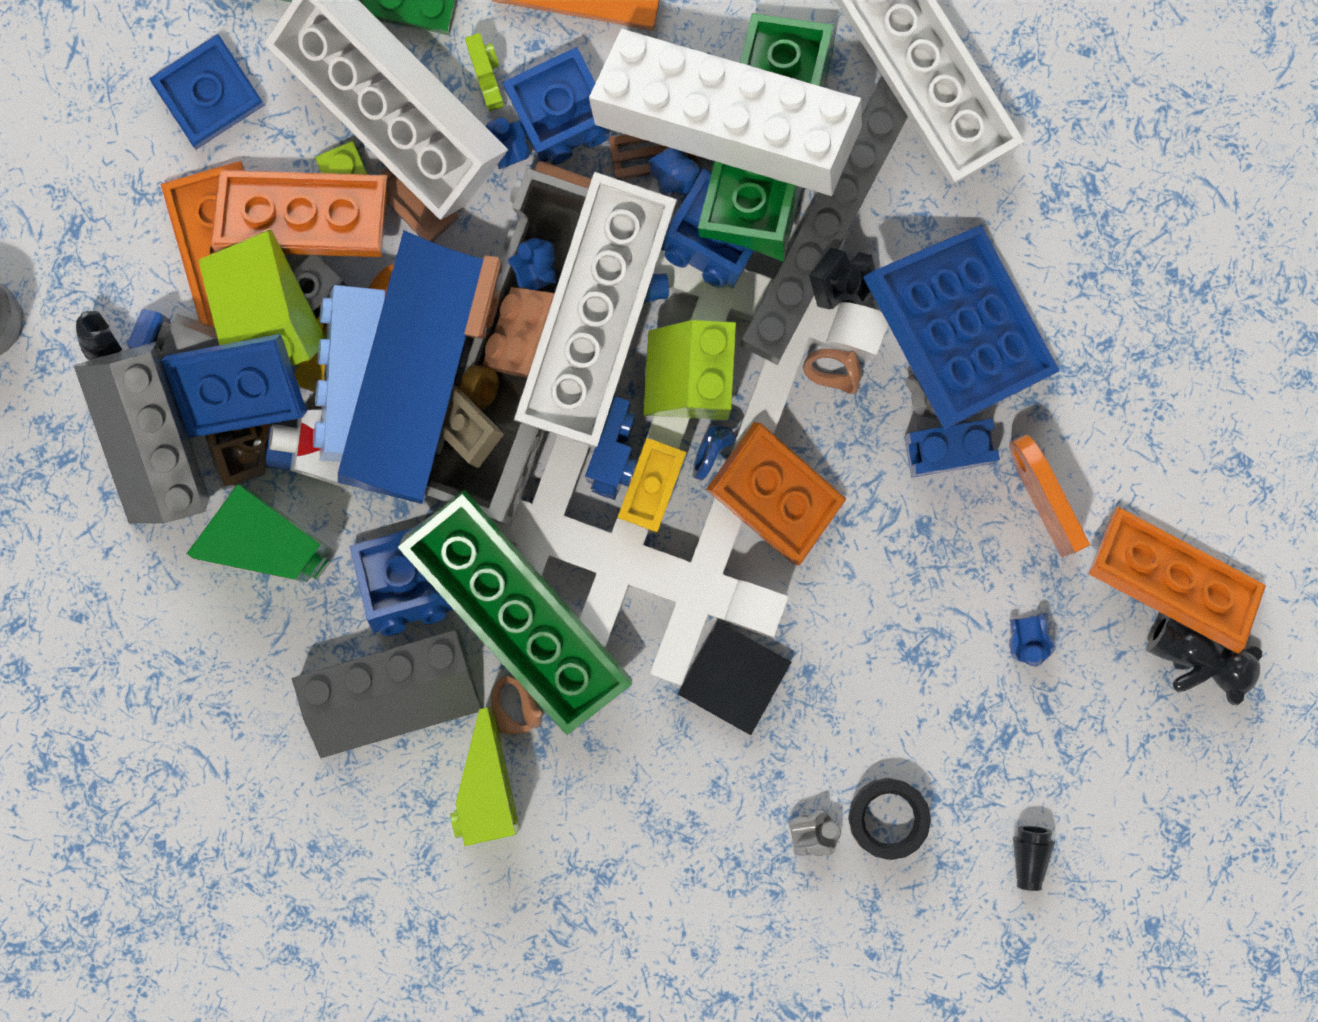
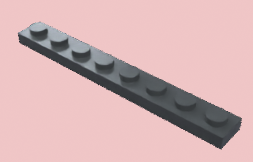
(825, 228)

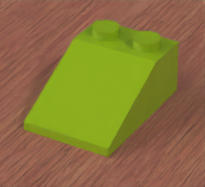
(258, 297)
(485, 796)

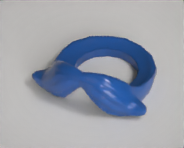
(713, 442)

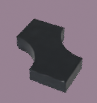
(841, 279)

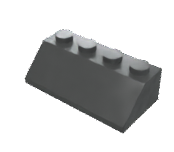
(143, 436)
(387, 694)

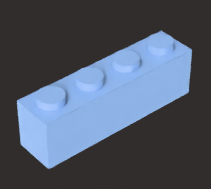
(351, 328)

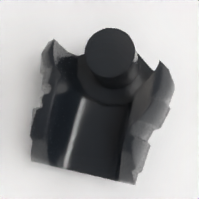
(93, 336)

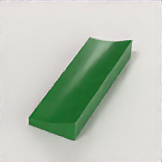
(747, 205)
(514, 612)

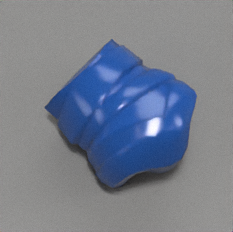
(512, 137)
(673, 171)
(534, 264)
(1031, 640)

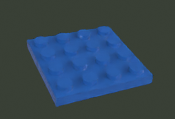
(961, 325)

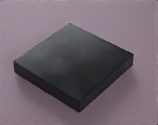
(734, 678)

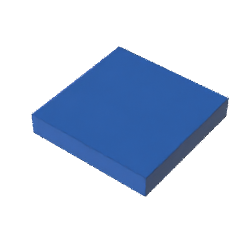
(206, 91)

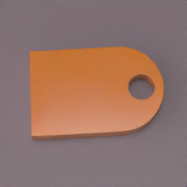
(1047, 496)

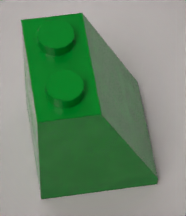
(260, 539)

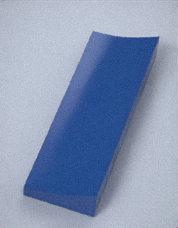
(410, 370)

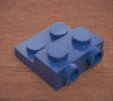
(556, 106)
(718, 260)
(611, 460)
(393, 587)

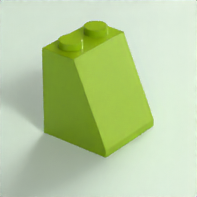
(690, 370)

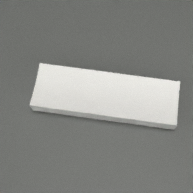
(935, 83)
(595, 310)

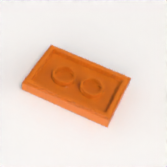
(776, 493)

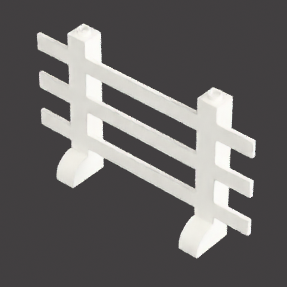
(620, 556)

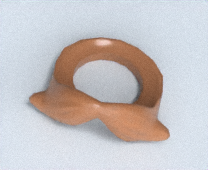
(847, 383)
(531, 711)

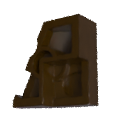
(239, 454)

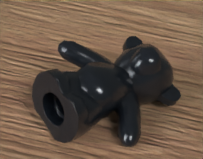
(1230, 670)

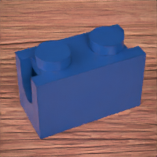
(951, 449)

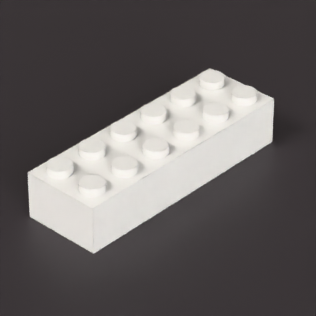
(387, 100)
(726, 111)

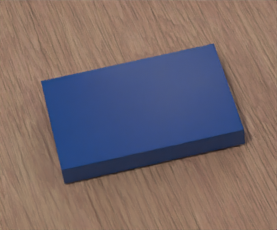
(234, 386)

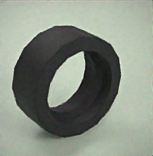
(920, 826)

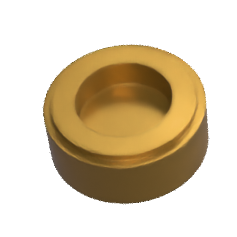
(480, 385)

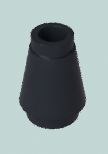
(1032, 856)

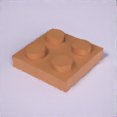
(517, 331)

